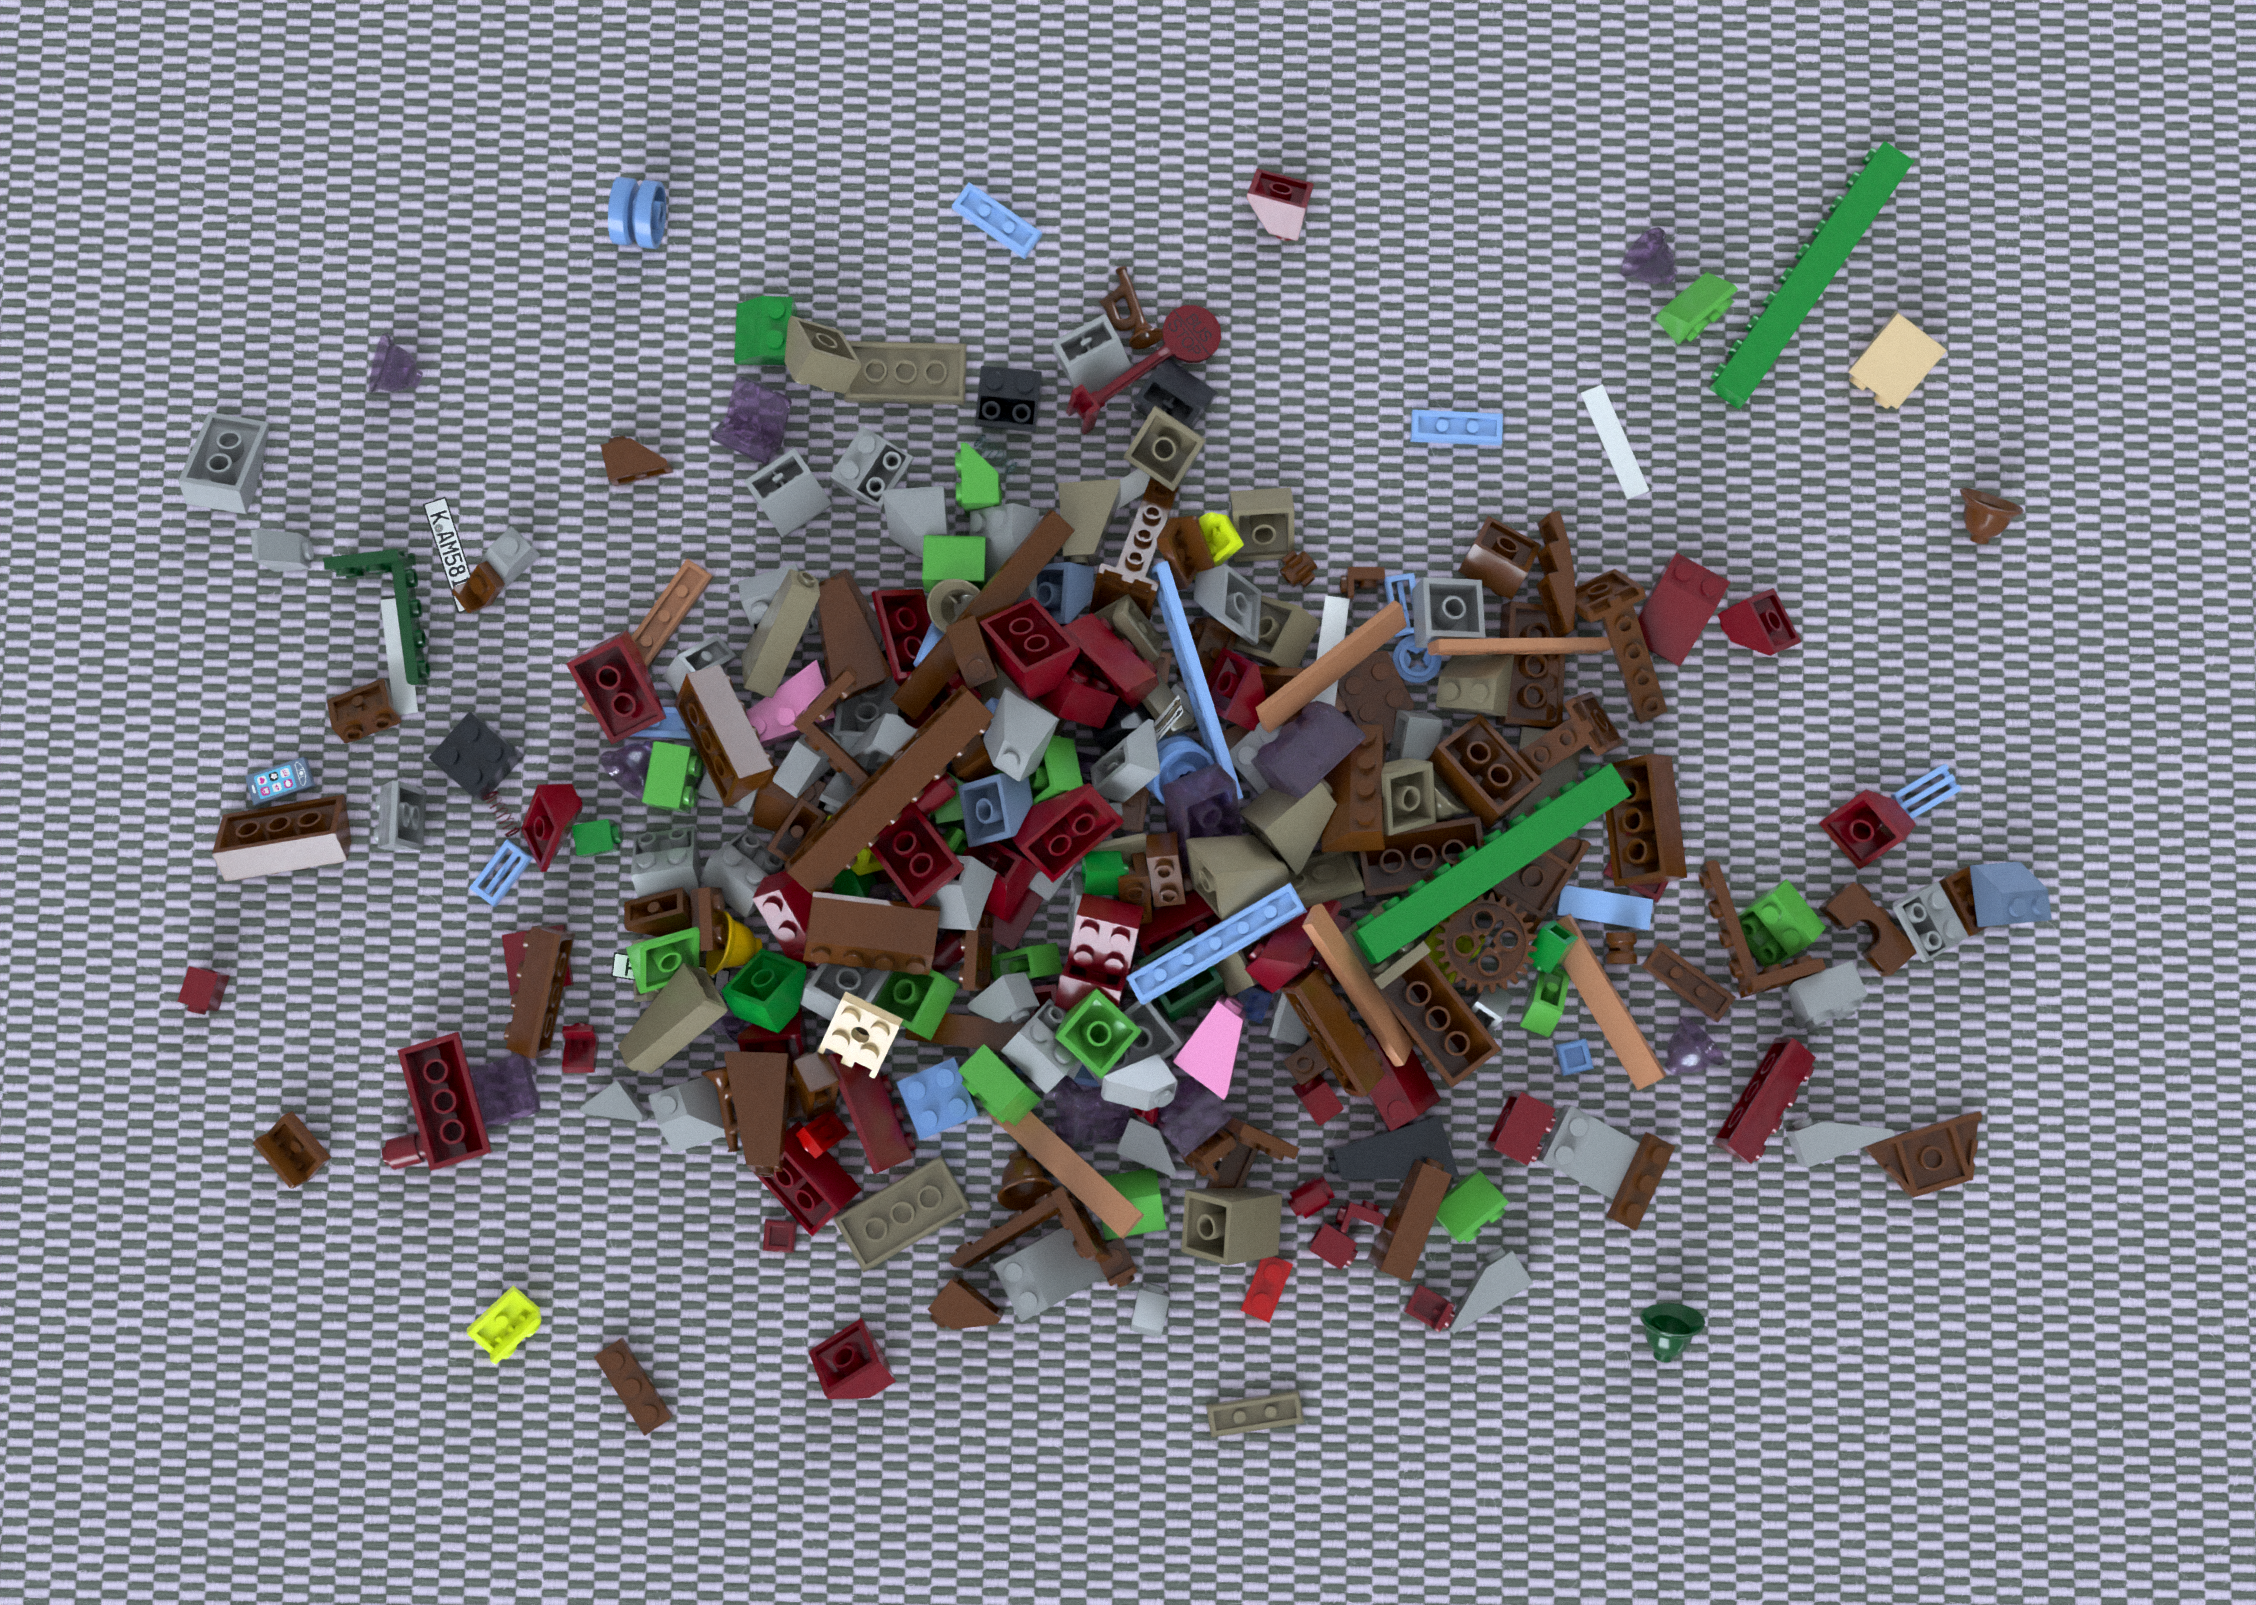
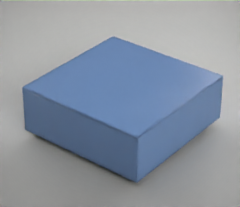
(1574, 1057)

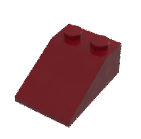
(1679, 607)
(617, 687)
(1065, 829)
(916, 855)

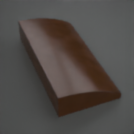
(1536, 679)

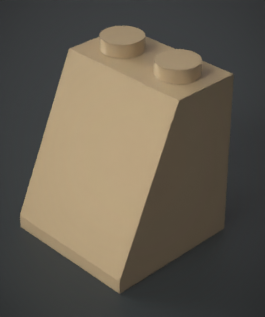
(1895, 361)

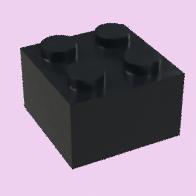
(476, 756)

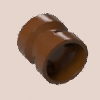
(1621, 948)

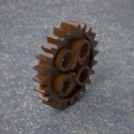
(1508, 960)

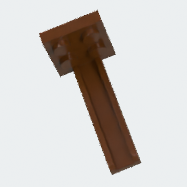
(1137, 554)
(1612, 599)
(1586, 726)
(819, 739)
(1733, 939)
(978, 949)
(1249, 1141)
(1071, 1214)

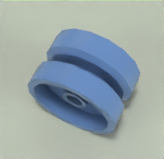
(637, 212)
(1177, 758)

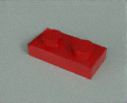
(822, 1134)
(1266, 1287)

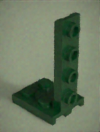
(408, 607)

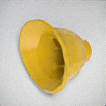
(739, 947)

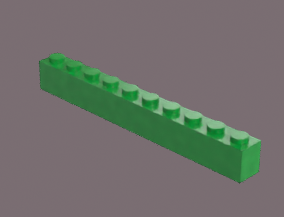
(1811, 274)
(1490, 863)

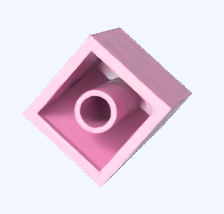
(1214, 1046)

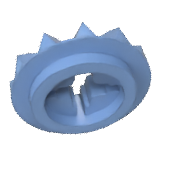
(1417, 673)

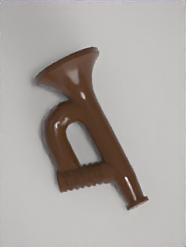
(1144, 334)
(720, 1079)

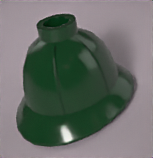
(1670, 1328)

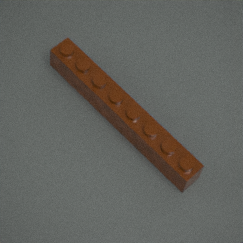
(889, 791)

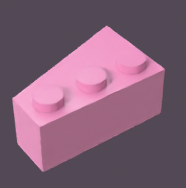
(776, 715)

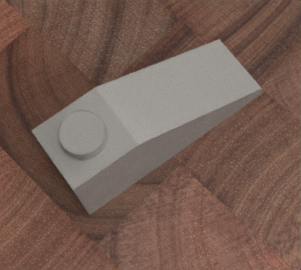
(1821, 1140)
(1492, 1285)

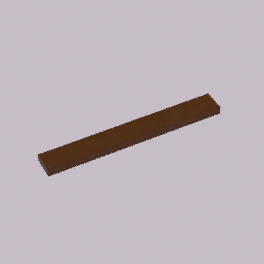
(994, 598)

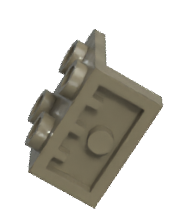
(1134, 626)
(1392, 966)

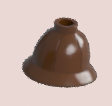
(1986, 514)
(1022, 1183)

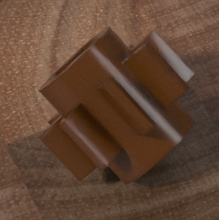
(1298, 569)

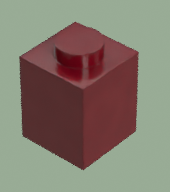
(203, 989)
(1318, 1100)
(1333, 1246)

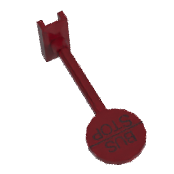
(1188, 335)

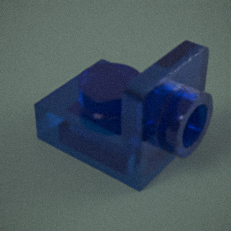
(1255, 1003)

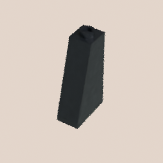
(1393, 1152)

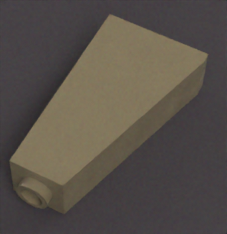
(779, 633)
(672, 1020)

